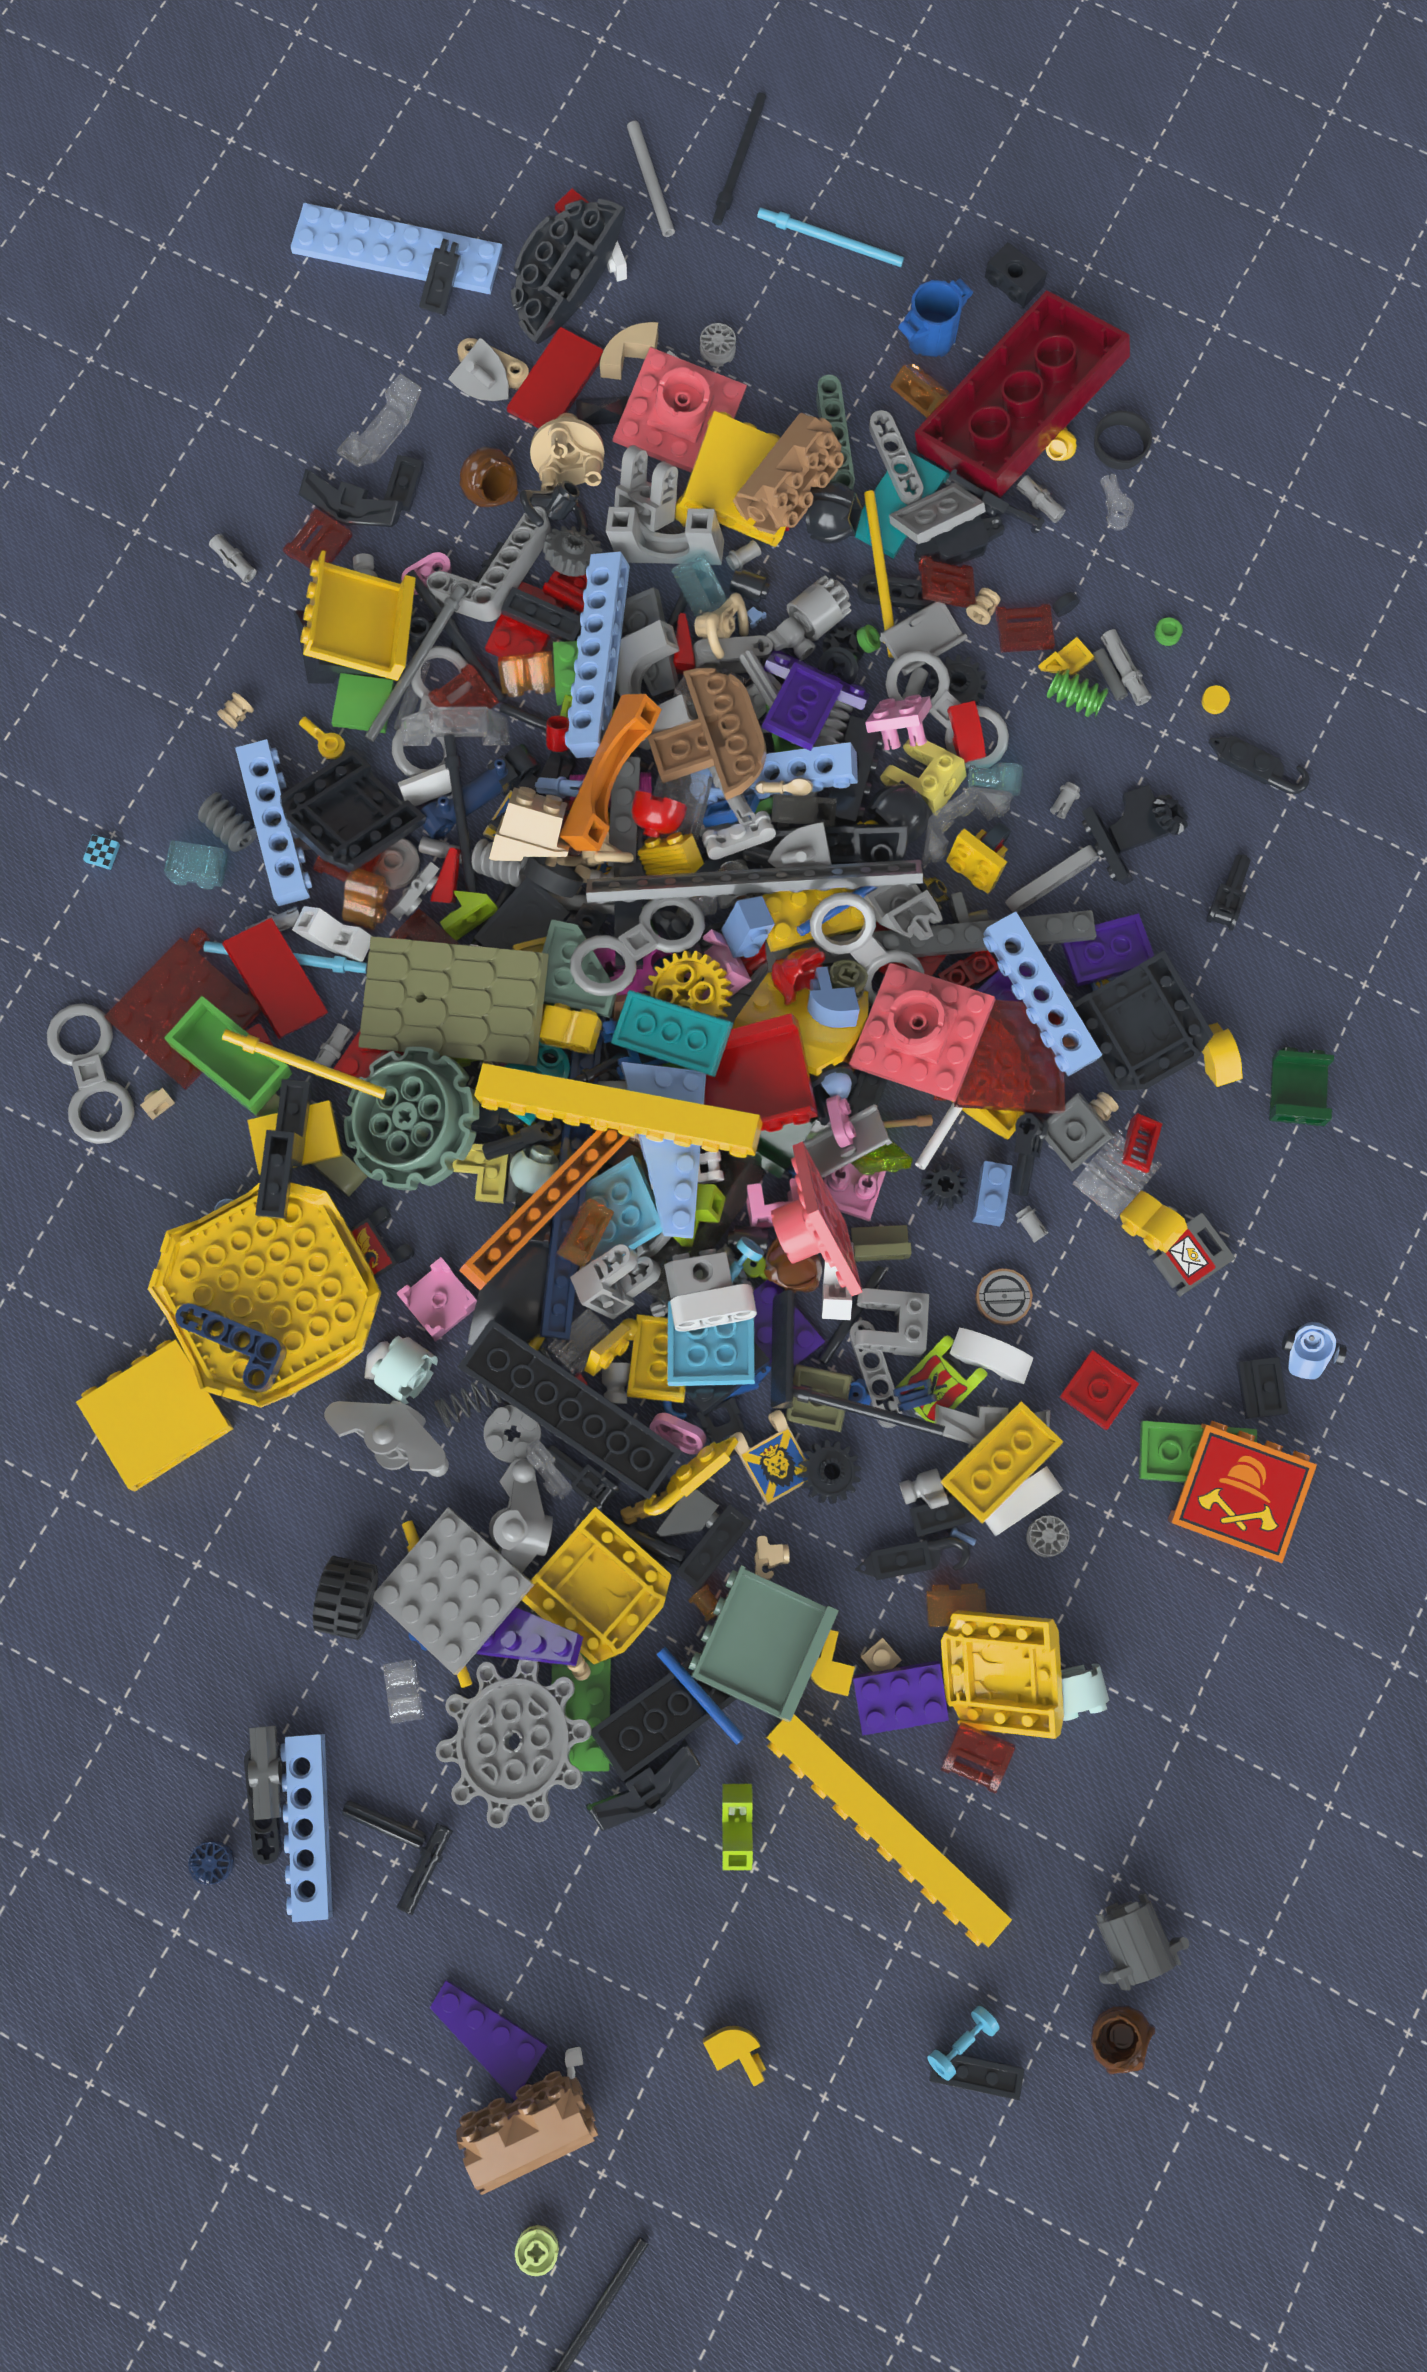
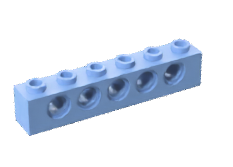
(252, 759)
(788, 763)
(1013, 930)
(320, 1904)

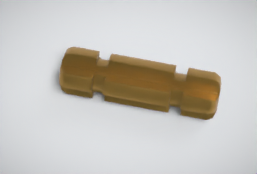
(631, 1514)

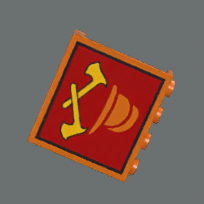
(1244, 1492)

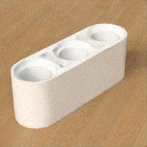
(713, 1307)
(1024, 1500)

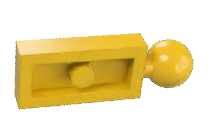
(611, 1346)

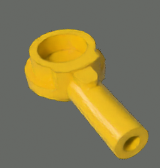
(329, 745)

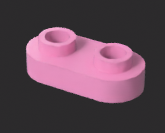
(426, 566)
(841, 1126)
(679, 1433)

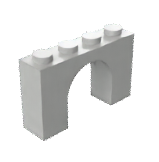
(644, 546)
(636, 655)

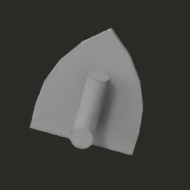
(482, 374)
(802, 848)

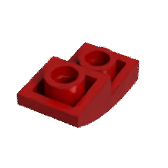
(967, 731)
(971, 970)

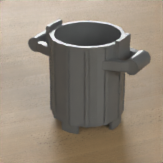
(1137, 1943)

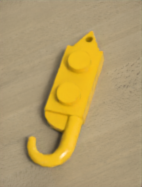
(693, 1474)

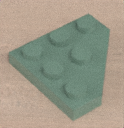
(560, 984)

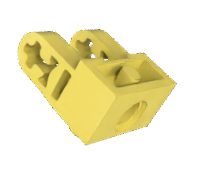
(939, 779)

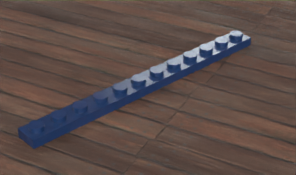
(559, 1288)

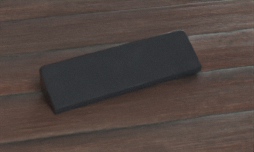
(782, 1350)

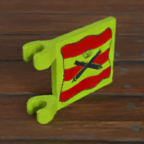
(946, 1381)

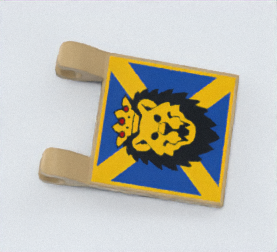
(773, 1461)

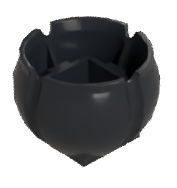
(833, 513)
(901, 806)

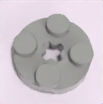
(503, 1420)

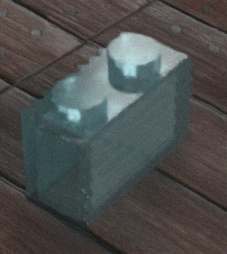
(699, 585)
(195, 864)

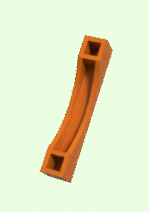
(628, 727)

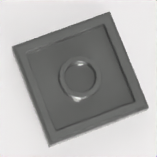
(1077, 1132)

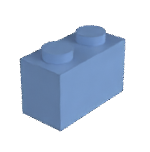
(747, 927)
(992, 1193)

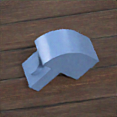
(832, 1006)

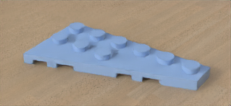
(670, 1167)

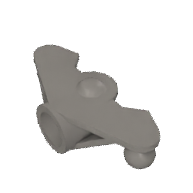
(391, 1433)
(521, 1527)

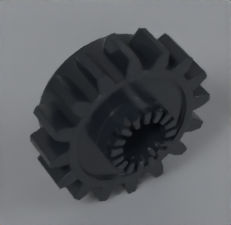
(967, 675)
(814, 1475)

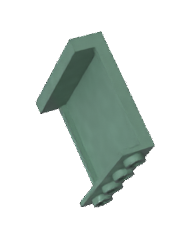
(763, 1644)

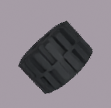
(345, 1597)

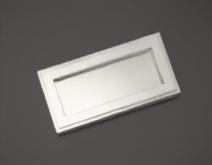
(426, 786)

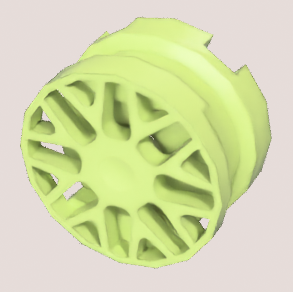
(536, 2250)

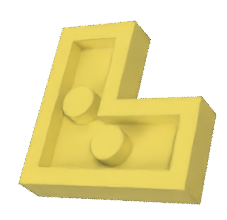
(491, 1174)

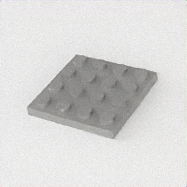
(452, 1591)

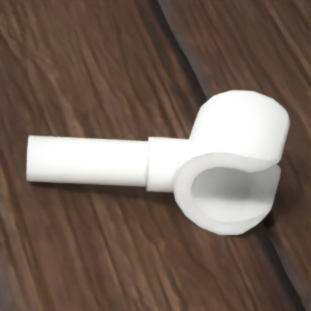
(573, 2058)

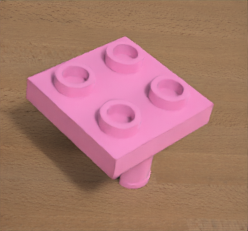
(893, 714)
(854, 1191)

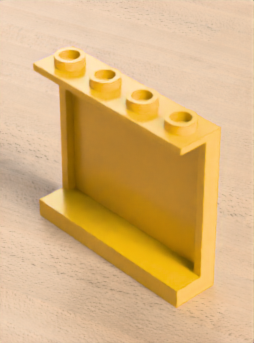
(723, 466)
(357, 619)
(153, 1415)

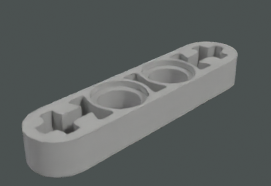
(895, 457)
(1052, 879)
(878, 1373)

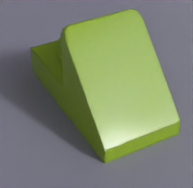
(474, 911)

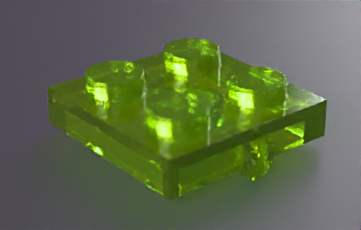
(885, 1158)

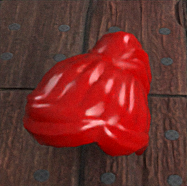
(796, 971)

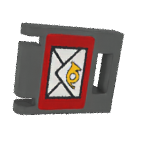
(1189, 1257)

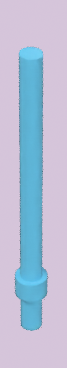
(784, 221)
(337, 964)

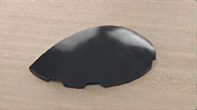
(563, 264)
(856, 842)
(515, 1293)

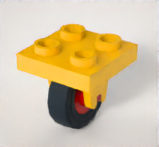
(980, 856)

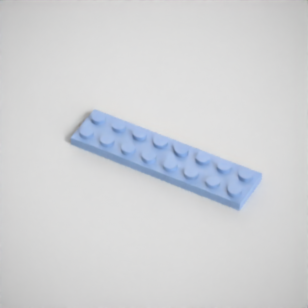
(391, 246)

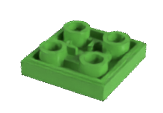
(360, 701)

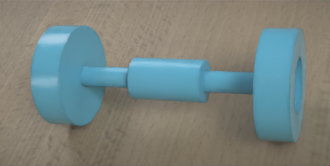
(749, 1250)
(984, 2022)

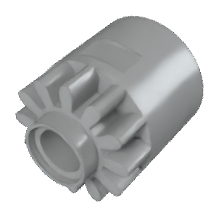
(820, 607)

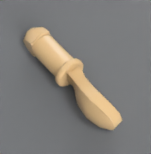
(797, 787)

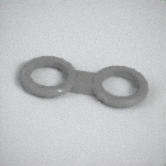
(420, 689)
(943, 700)
(635, 945)
(864, 946)
(90, 1073)

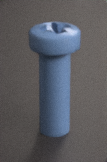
(954, 1533)

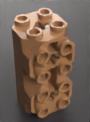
(781, 484)
(525, 2134)

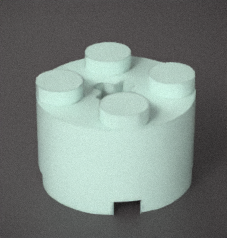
(404, 1369)
(1083, 1691)

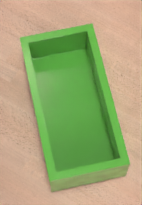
(245, 1076)

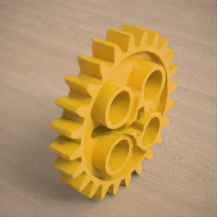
(671, 980)

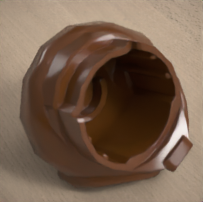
(488, 477)
(800, 1276)
(1130, 2042)

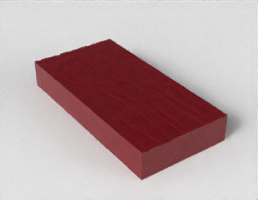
(1023, 393)

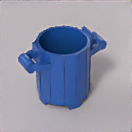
(935, 316)

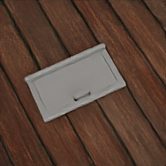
(931, 631)
(869, 1136)

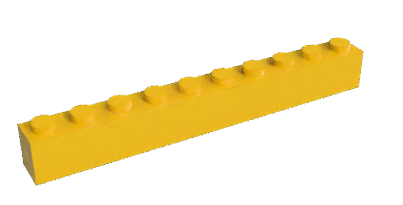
(619, 1109)
(889, 1829)

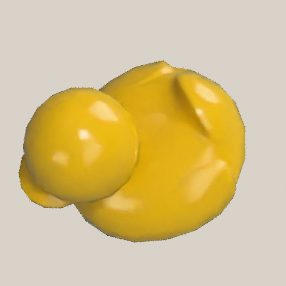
(1063, 446)

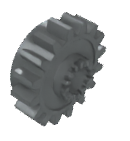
(570, 550)

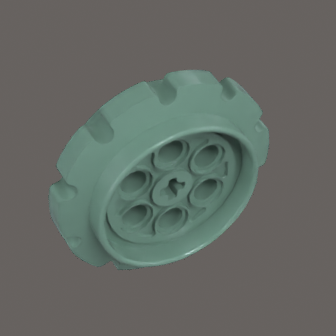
(412, 1119)

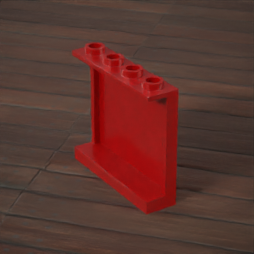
(765, 1074)

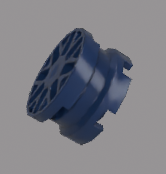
(915, 1398)
(211, 1862)

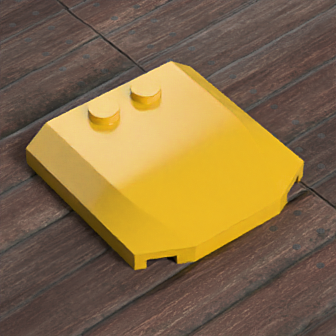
(821, 1043)
(600, 1588)
(1004, 1673)

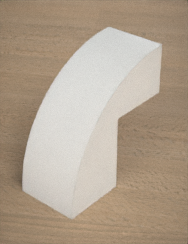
(332, 935)
(835, 1299)
(991, 1354)

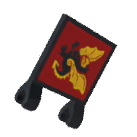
(373, 1246)

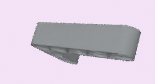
(506, 571)

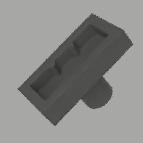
(959, 911)

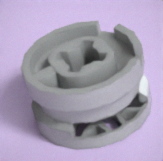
(717, 344)
(1047, 1536)

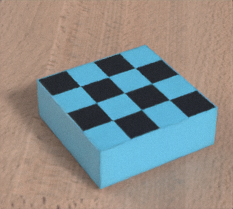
(101, 852)

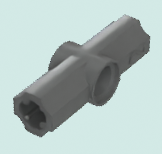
(265, 1772)

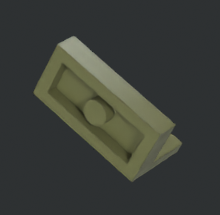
(880, 1243)

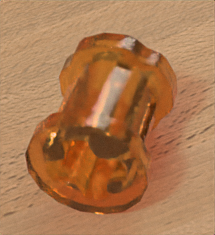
(705, 1602)

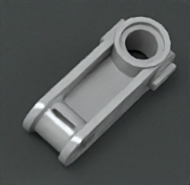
(733, 649)

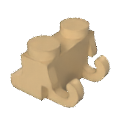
(769, 1555)

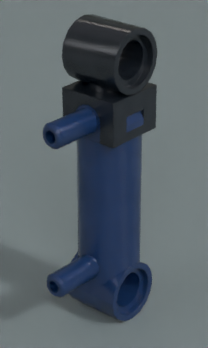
(499, 779)

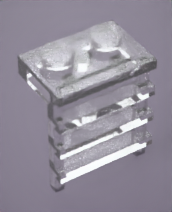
(1108, 1183)

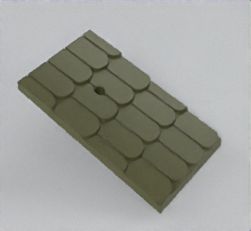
(454, 1000)

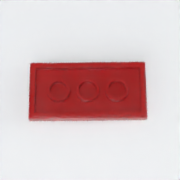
(555, 379)
(275, 978)

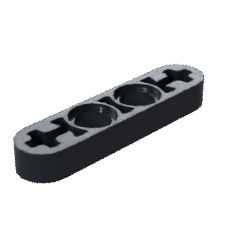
(254, 1828)

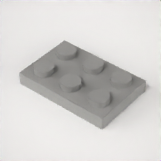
(937, 513)

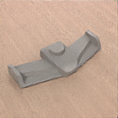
(972, 1428)

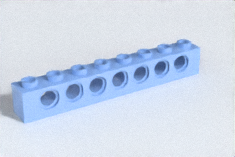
(597, 652)

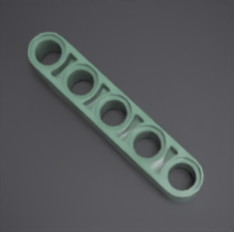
(833, 404)

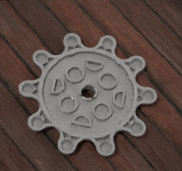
(483, 1747)

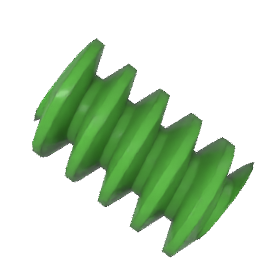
(1077, 693)

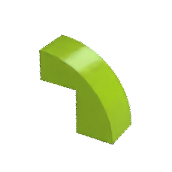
(737, 1827)

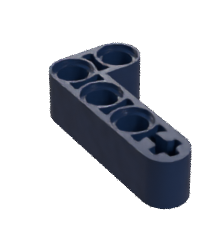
(229, 1339)

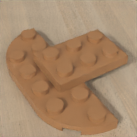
(721, 737)

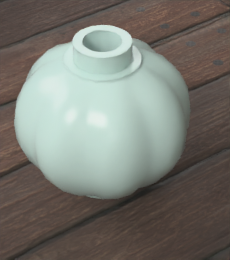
(533, 1171)

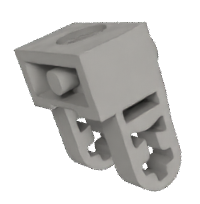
(654, 501)
(612, 1287)
(911, 1322)

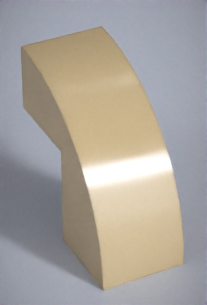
(630, 342)

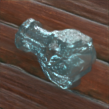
(1001, 777)

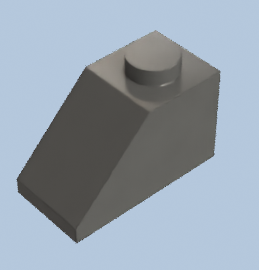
(690, 1515)

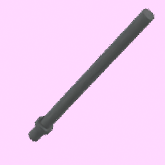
(451, 605)

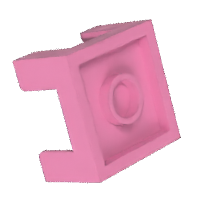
(733, 966)
(758, 1212)
(438, 1300)

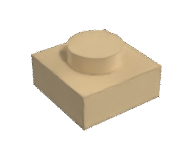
(157, 1103)
(880, 1657)

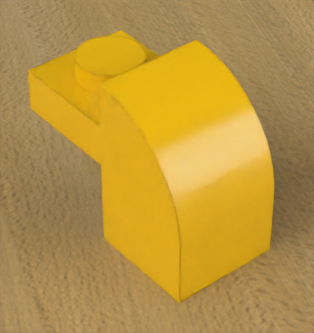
(1222, 1057)
(829, 1674)
(732, 2044)

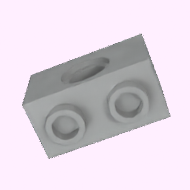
(681, 1277)

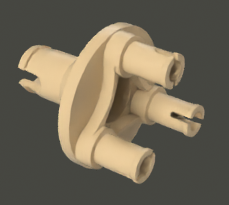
(567, 452)

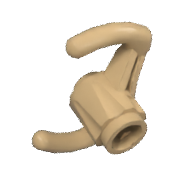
(721, 623)
(591, 858)

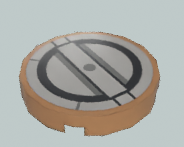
(1003, 1296)

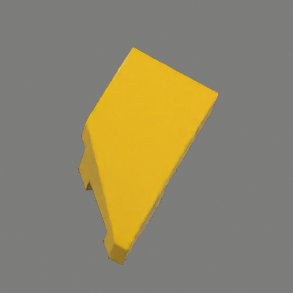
(1072, 657)

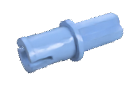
(560, 787)

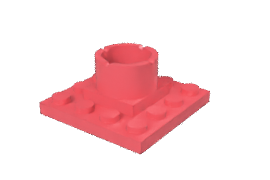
(672, 408)
(927, 1056)
(815, 1223)

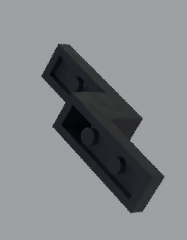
(283, 1149)

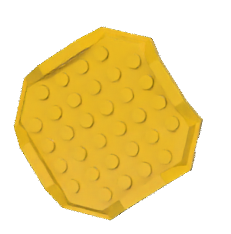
(278, 1276)

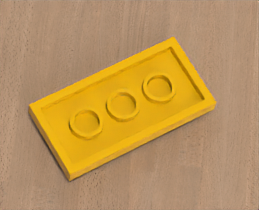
(793, 909)
(1001, 1462)

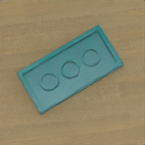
(889, 502)
(672, 1033)

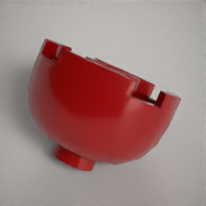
(657, 814)

